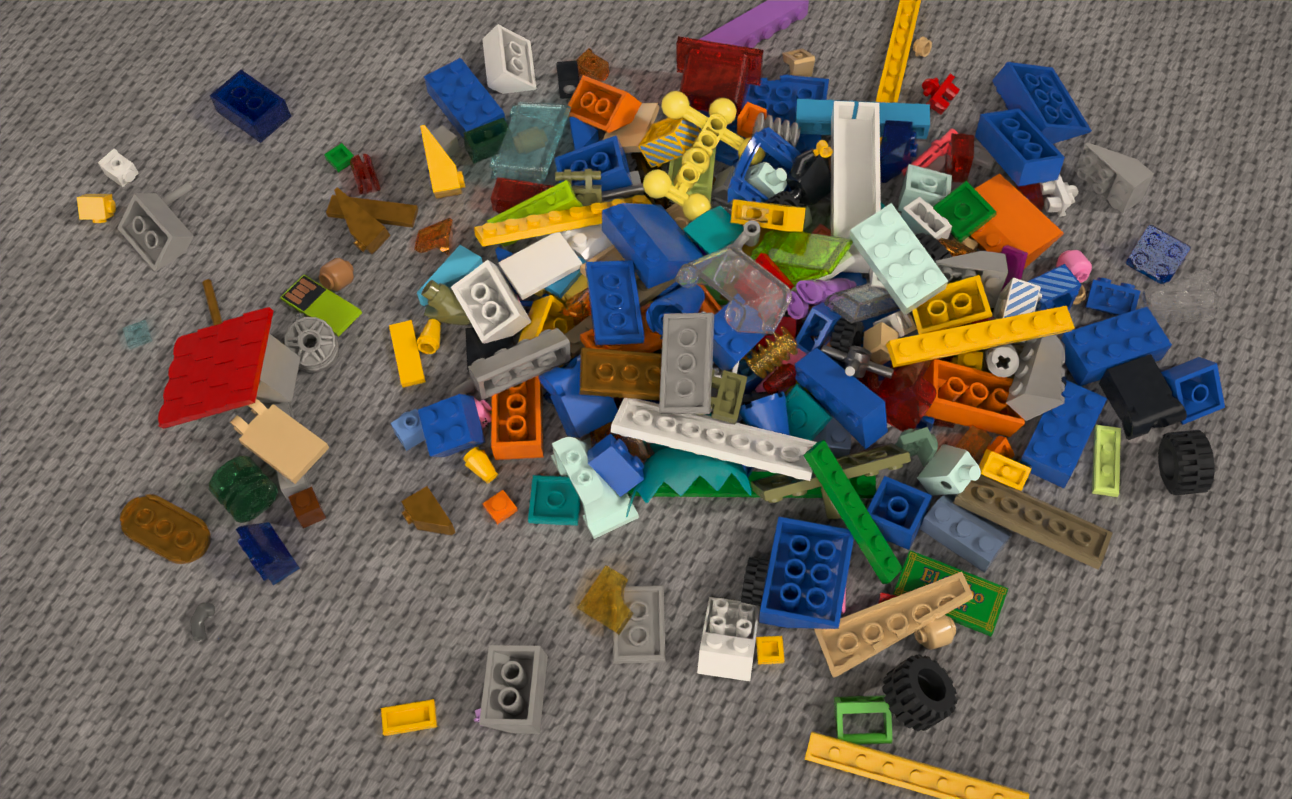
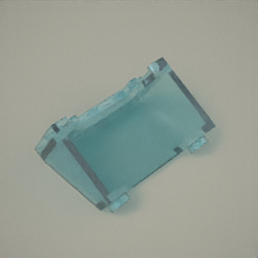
(530, 141)

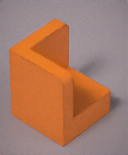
(747, 119)

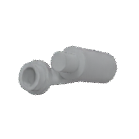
(749, 236)

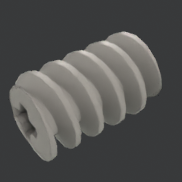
(787, 132)
(996, 366)

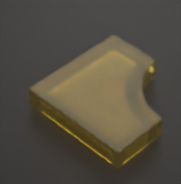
(606, 601)

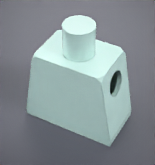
(766, 179)
(949, 471)

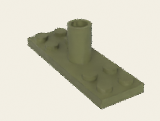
(857, 464)

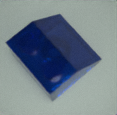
(897, 148)

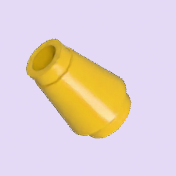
(429, 338)
(480, 464)

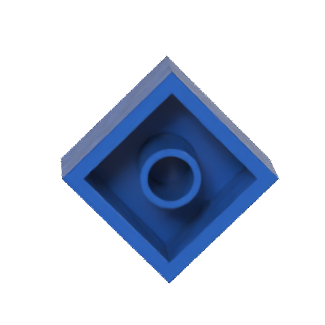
(451, 425)
(899, 511)

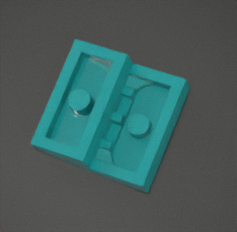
(713, 230)

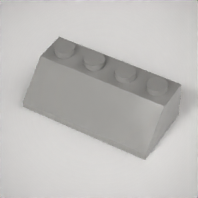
(520, 362)

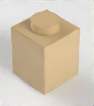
(876, 339)

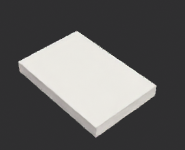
(540, 265)

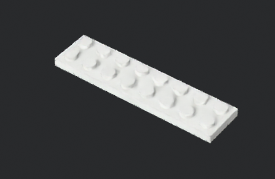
(714, 438)

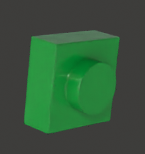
(339, 157)

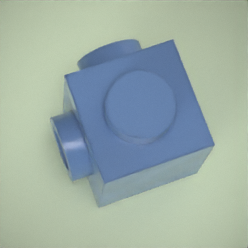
(408, 429)

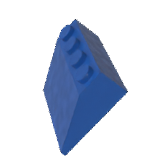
(1042, 99)
(649, 239)
(806, 575)

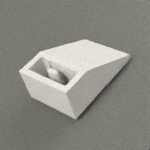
(728, 639)

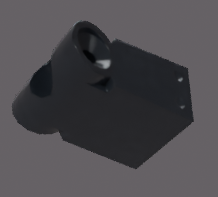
(1141, 397)

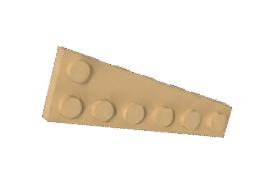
(888, 622)

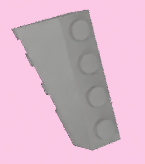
(1038, 378)

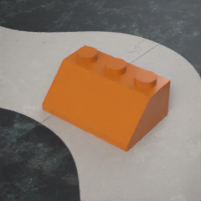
(602, 105)

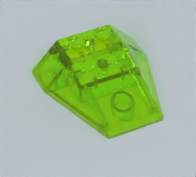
(803, 254)

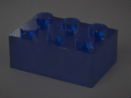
(250, 106)

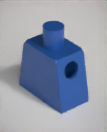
(820, 324)

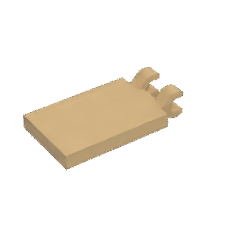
(280, 441)

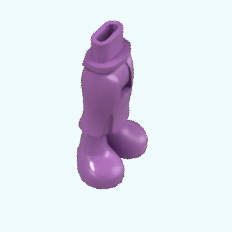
(814, 293)

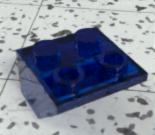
(266, 552)

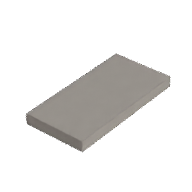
(686, 363)

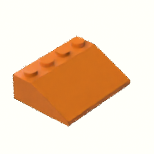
(1016, 222)

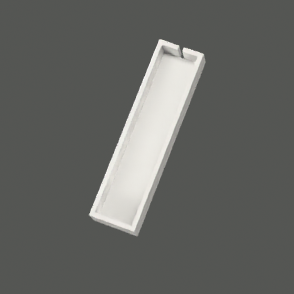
(854, 171)

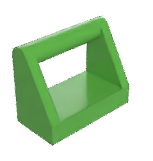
(863, 704)

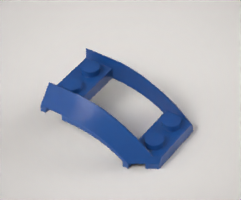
(771, 144)

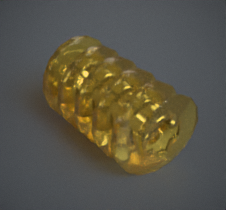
(772, 354)

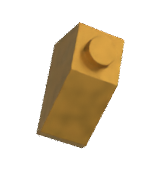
(426, 513)

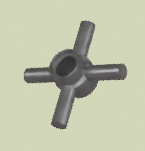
(857, 361)

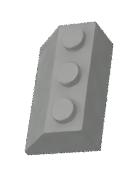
(154, 230)
(514, 689)

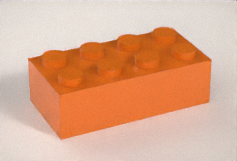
(972, 398)
(518, 421)

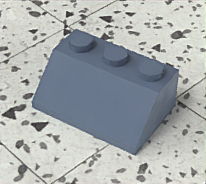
(965, 532)

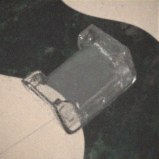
(753, 292)

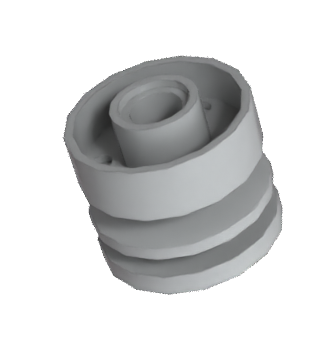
(309, 331)

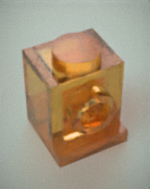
(593, 66)

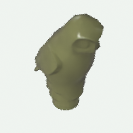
(443, 304)

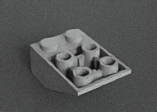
(1114, 176)
(989, 265)

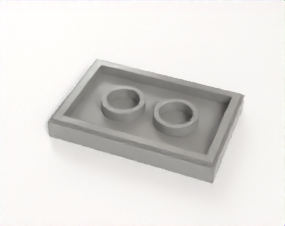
(644, 633)

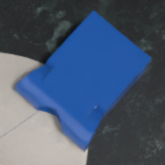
(577, 412)

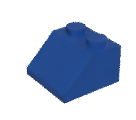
(1196, 387)

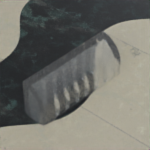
(861, 302)

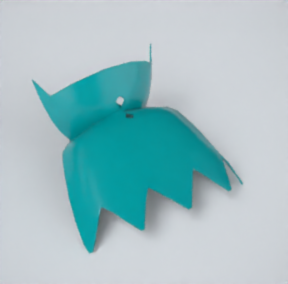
(681, 469)

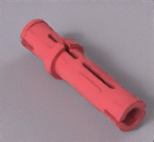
(937, 149)

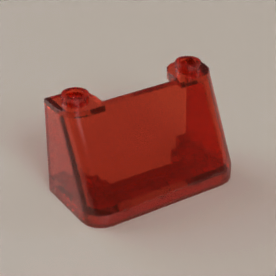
(908, 394)

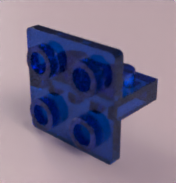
(1158, 255)

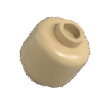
(936, 633)

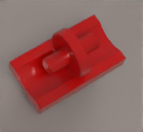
(946, 88)

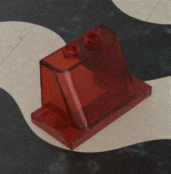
(717, 71)

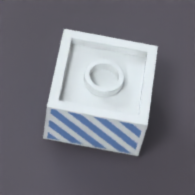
(1017, 299)

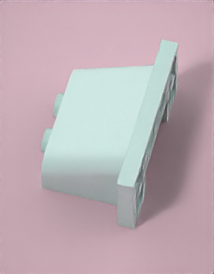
(601, 504)

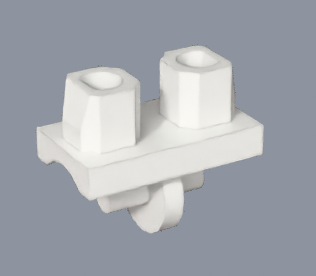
(1061, 195)

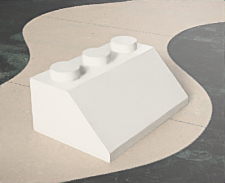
(508, 61)
(490, 303)

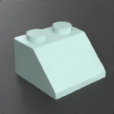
(924, 183)

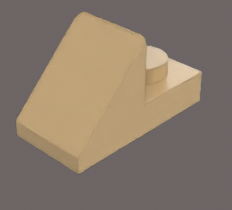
(800, 62)

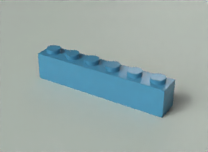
(815, 116)

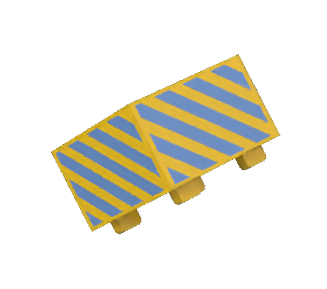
(668, 140)

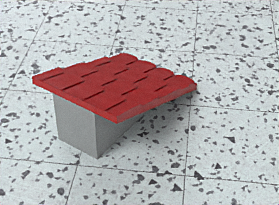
(227, 369)

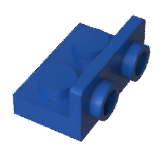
(1111, 297)

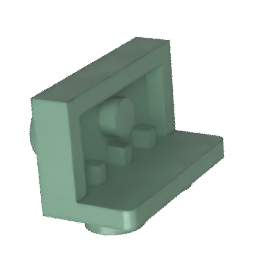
(918, 443)

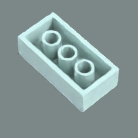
(898, 259)

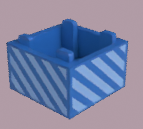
(1058, 288)

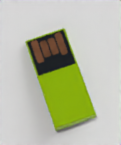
(319, 302)

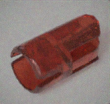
(364, 171)

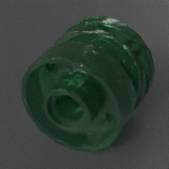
(243, 489)

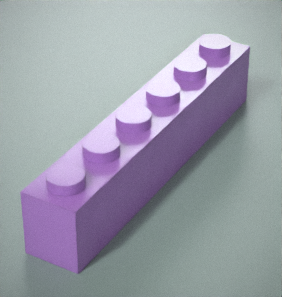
(759, 23)

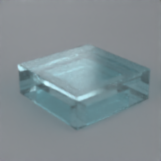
(137, 334)

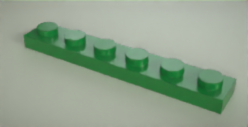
(853, 512)

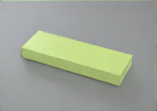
(1106, 460)

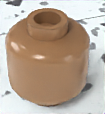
(336, 274)

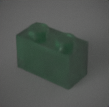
(485, 140)

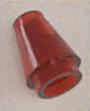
(780, 379)

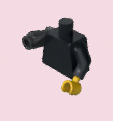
(811, 178)

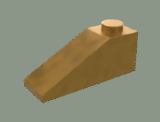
(362, 226)

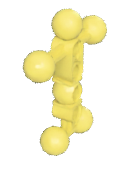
(722, 113)

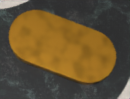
(165, 529)

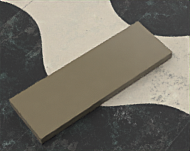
(1036, 520)

